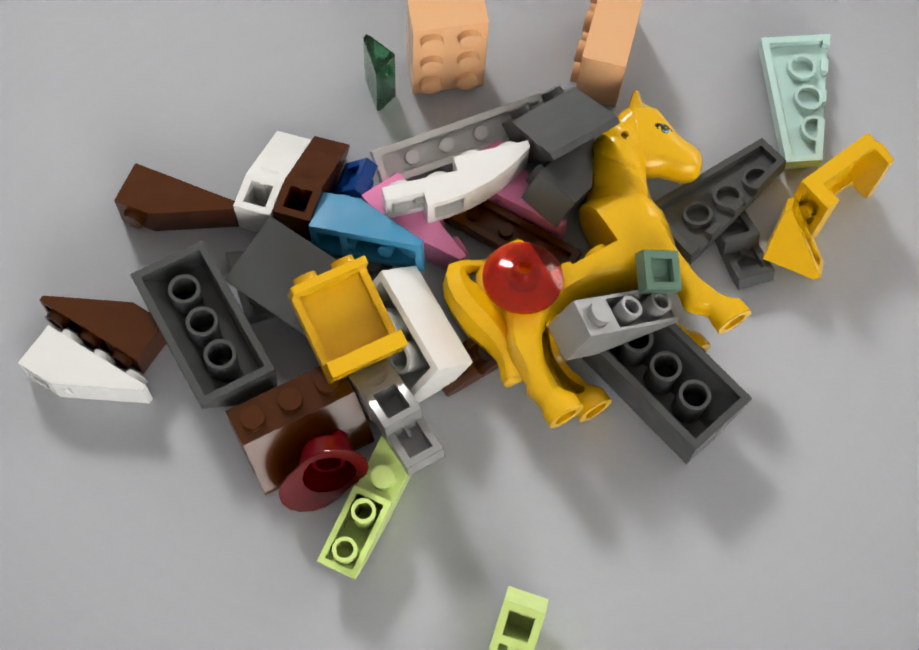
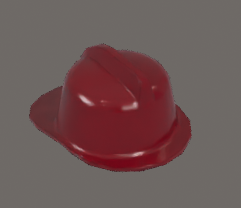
(324, 473)

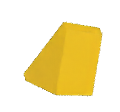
(793, 243)

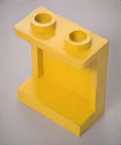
(858, 165)
(344, 318)

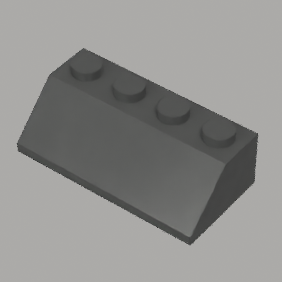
(205, 328)
(672, 388)

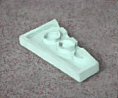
(796, 93)

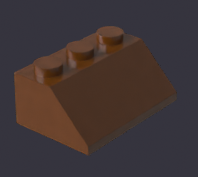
(285, 418)

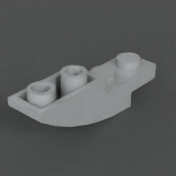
(396, 416)

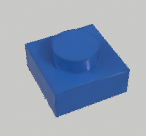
(356, 178)

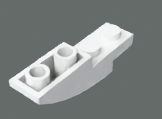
(473, 180)

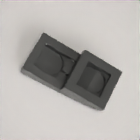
(743, 255)

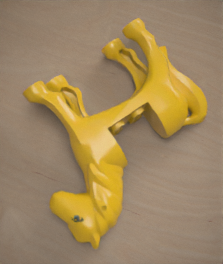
(617, 225)

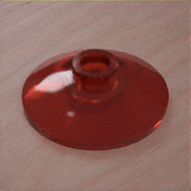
(520, 291)

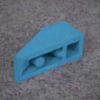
(355, 228)

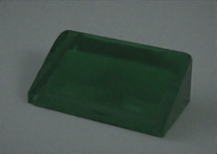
(379, 71)

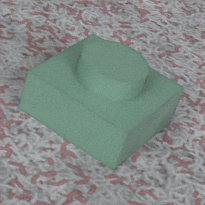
(658, 271)

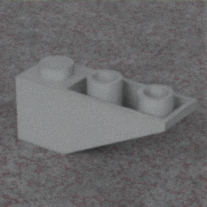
(609, 321)

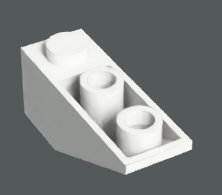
(265, 179)
(73, 371)

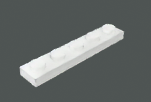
(441, 144)

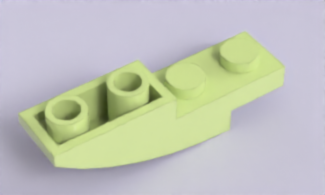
(365, 513)

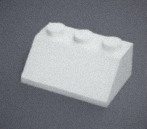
(433, 349)

